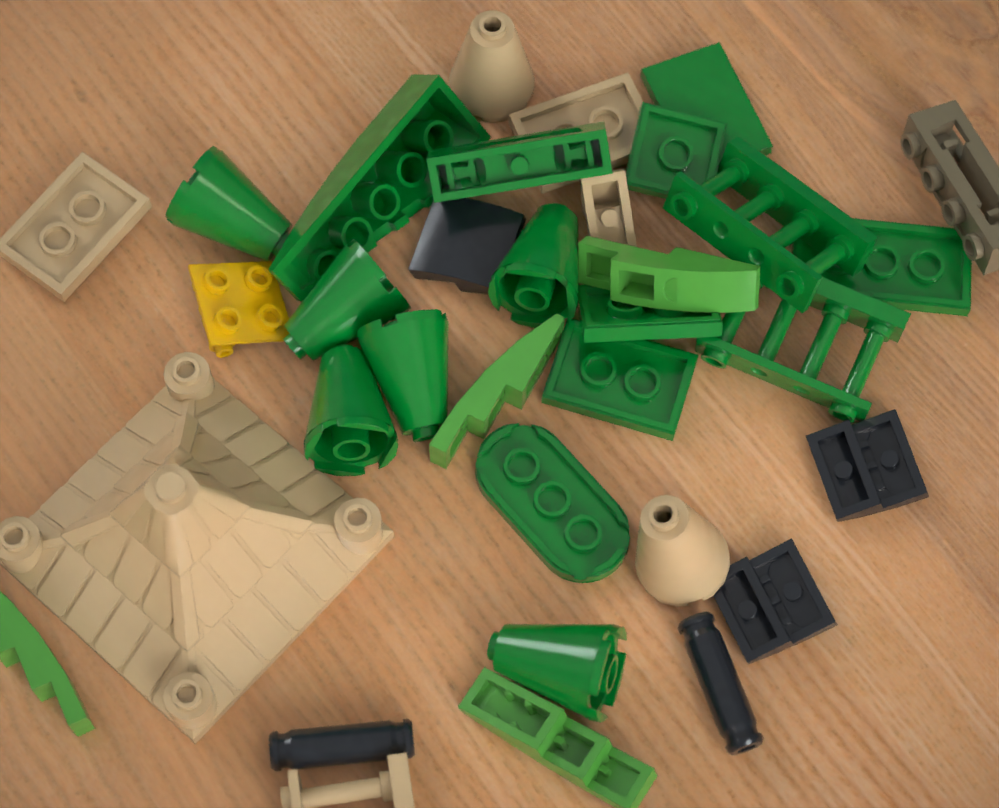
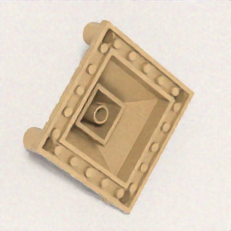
(193, 548)

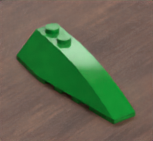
(376, 181)

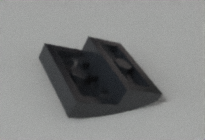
(465, 243)
(867, 466)
(772, 602)

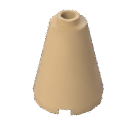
(492, 69)
(679, 553)

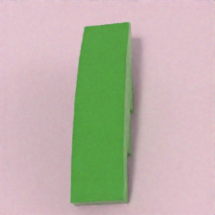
(506, 380)
(44, 673)
(557, 741)

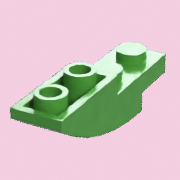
(669, 281)

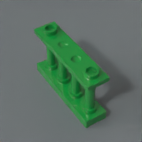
(787, 201)
(837, 306)

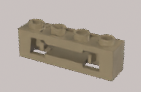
(960, 187)

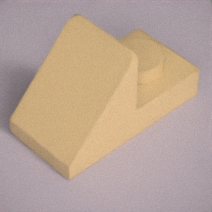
(608, 207)

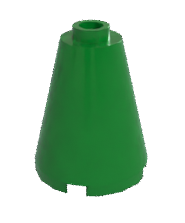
(228, 208)
(540, 269)
(341, 302)
(411, 368)
(348, 416)
(563, 662)

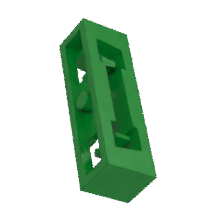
(519, 162)

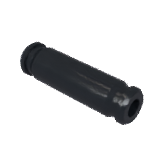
(720, 683)
(340, 744)

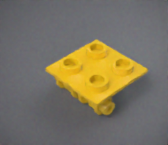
(238, 304)

